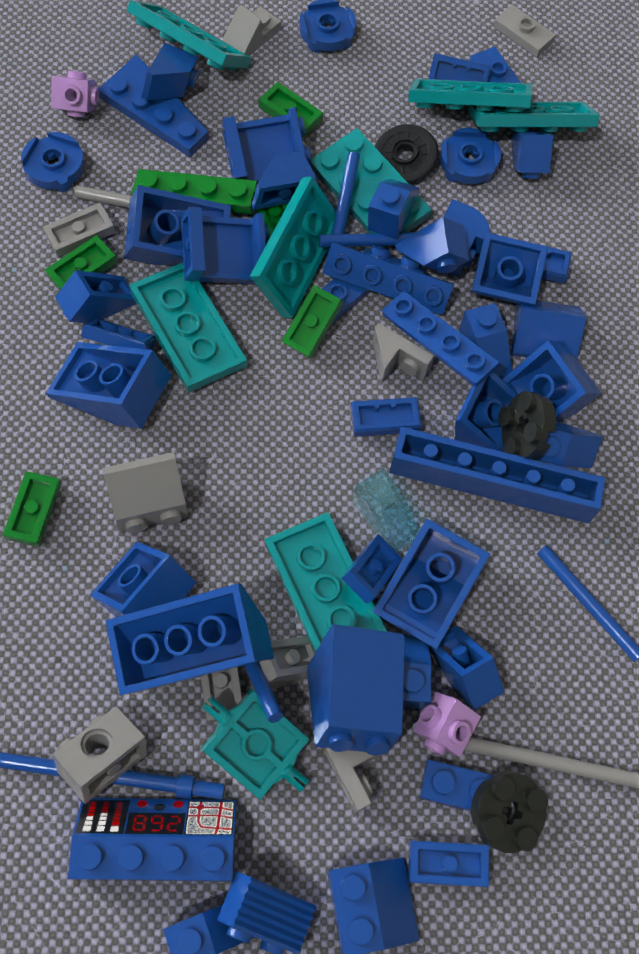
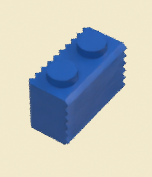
(267, 914)

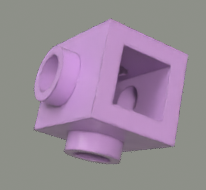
(65, 89)
(446, 725)

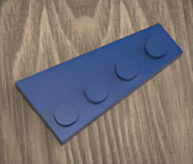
(162, 117)

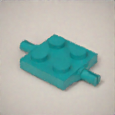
(254, 748)

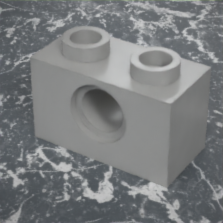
(93, 773)

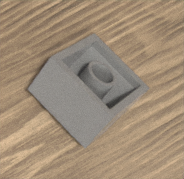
(146, 492)

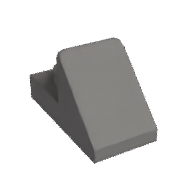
(251, 29)
(393, 350)
(289, 661)
(354, 786)

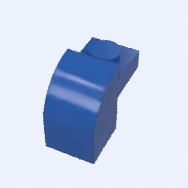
(474, 226)

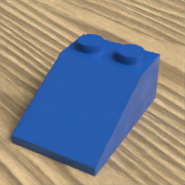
(155, 224)
(111, 382)
(431, 583)

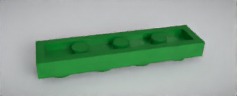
(228, 191)

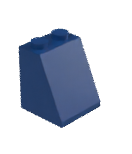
(357, 690)

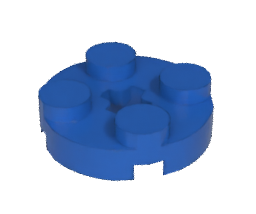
(327, 38)
(466, 170)
(58, 175)

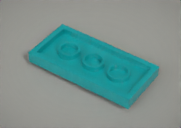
(195, 39)
(482, 94)
(540, 114)
(371, 170)
(293, 248)
(187, 327)
(311, 569)

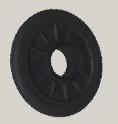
(413, 138)

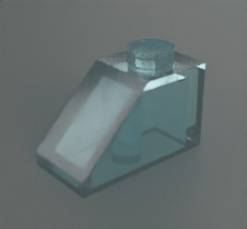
(386, 509)

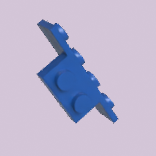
(387, 275)
(440, 339)

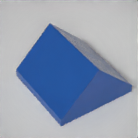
(509, 269)
(546, 322)
(478, 417)

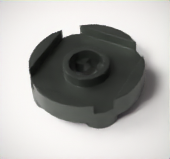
(523, 437)
(529, 815)

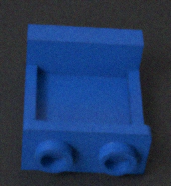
(255, 142)
(221, 246)

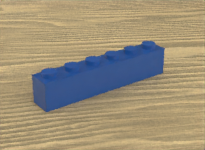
(497, 475)

